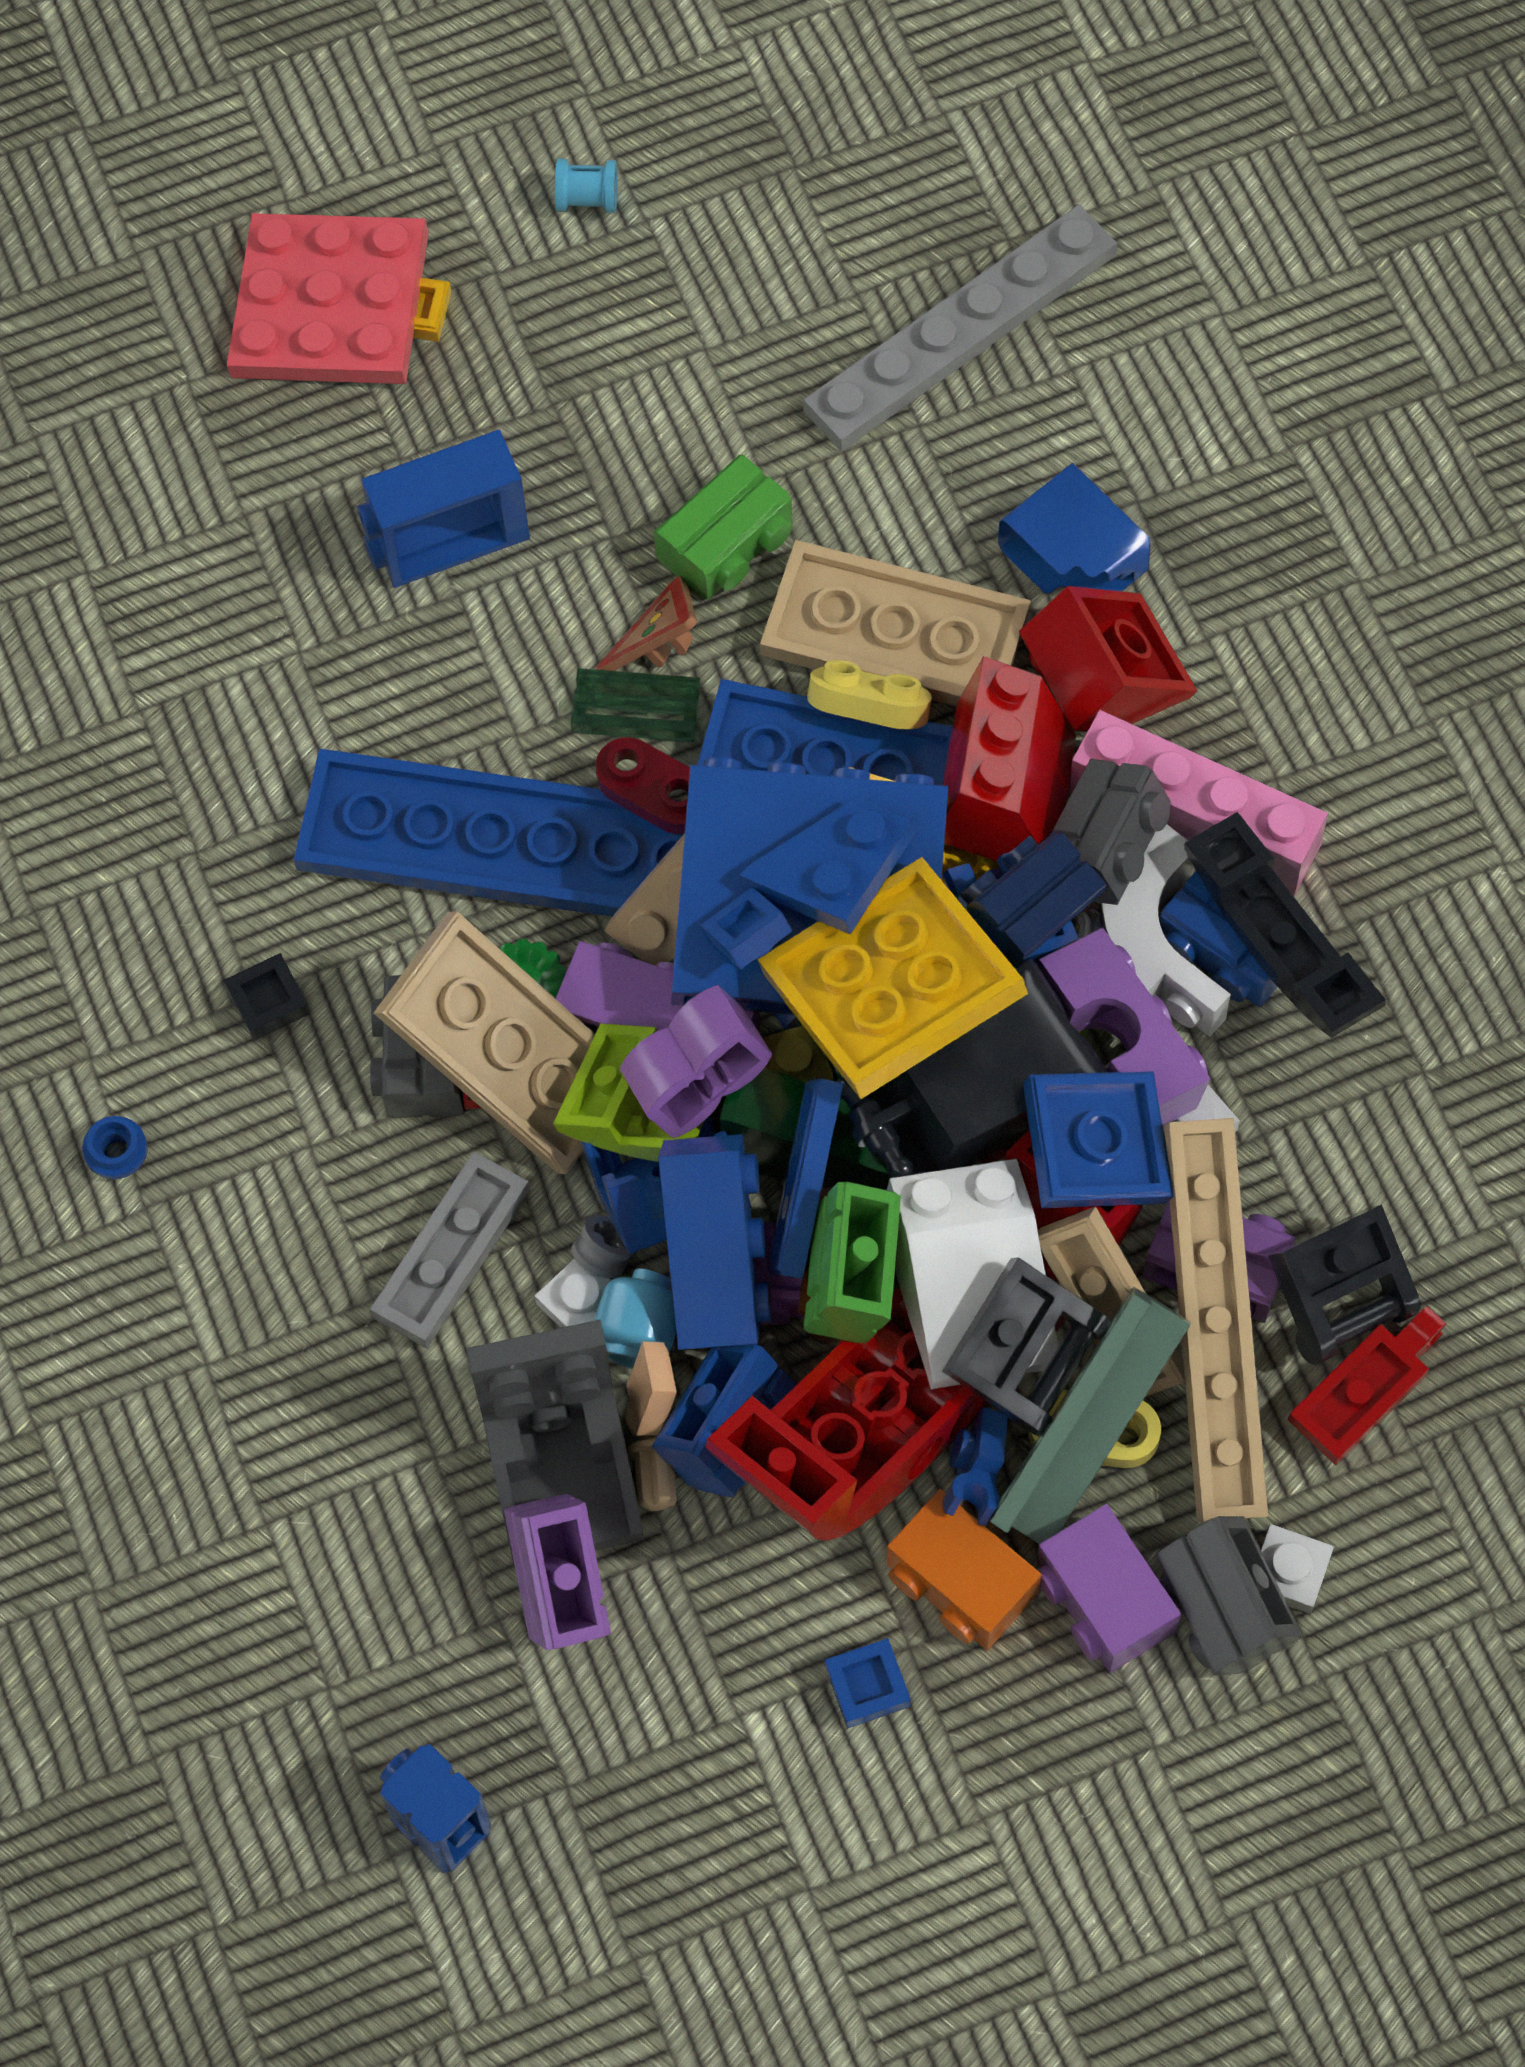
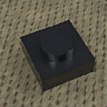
(266, 997)

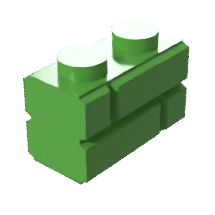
(724, 528)
(852, 1262)

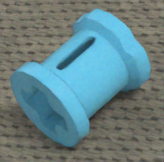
(586, 185)

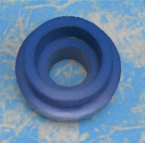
(112, 1130)

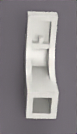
(1135, 926)

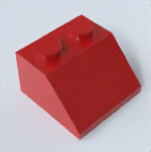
(1105, 656)

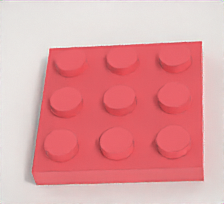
(328, 298)

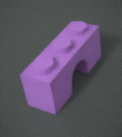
(1104, 993)

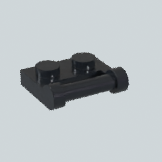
(1336, 1264)
(1010, 1334)

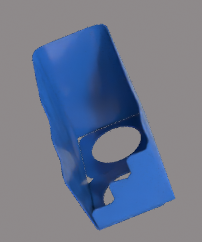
(1074, 537)

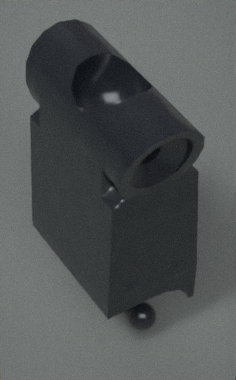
(972, 1090)

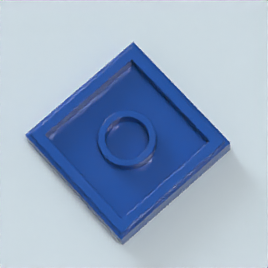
(1097, 1139)

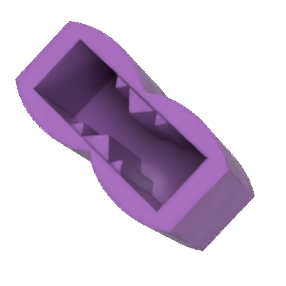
(695, 1061)

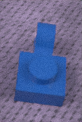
(978, 1458)

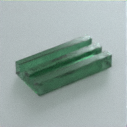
(635, 695)

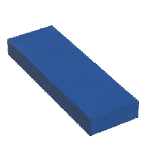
(804, 1178)

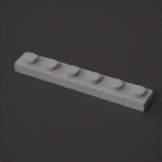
(959, 328)

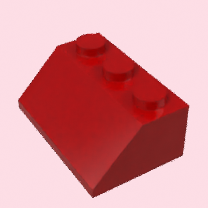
(1006, 761)

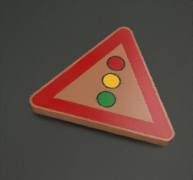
(663, 621)

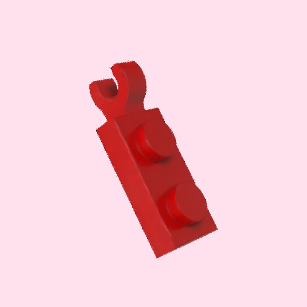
(1366, 1386)

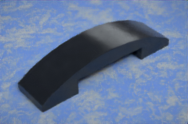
(1278, 930)

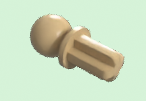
(653, 1475)

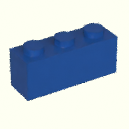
(713, 1241)

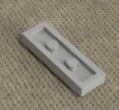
(450, 1249)

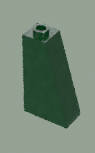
(768, 1117)

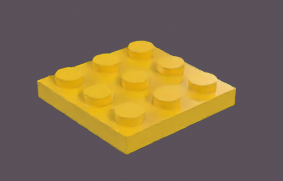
(897, 984)

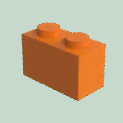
(962, 1572)

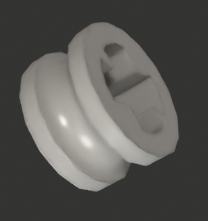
(600, 1248)

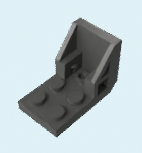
(557, 1426)

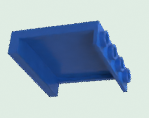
(744, 815)

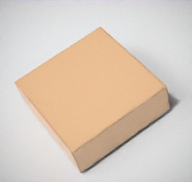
(651, 1388)

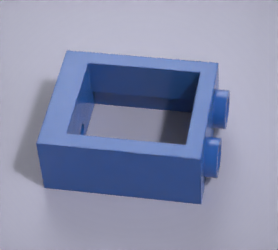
(443, 509)

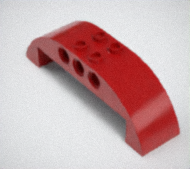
(866, 1412)

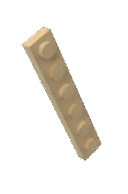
(1217, 1304)

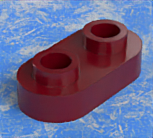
(647, 785)

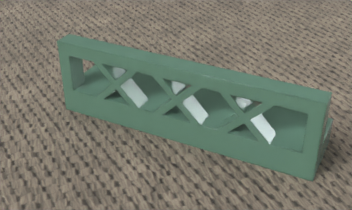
(1090, 1417)

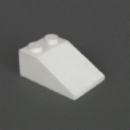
(952, 1248)

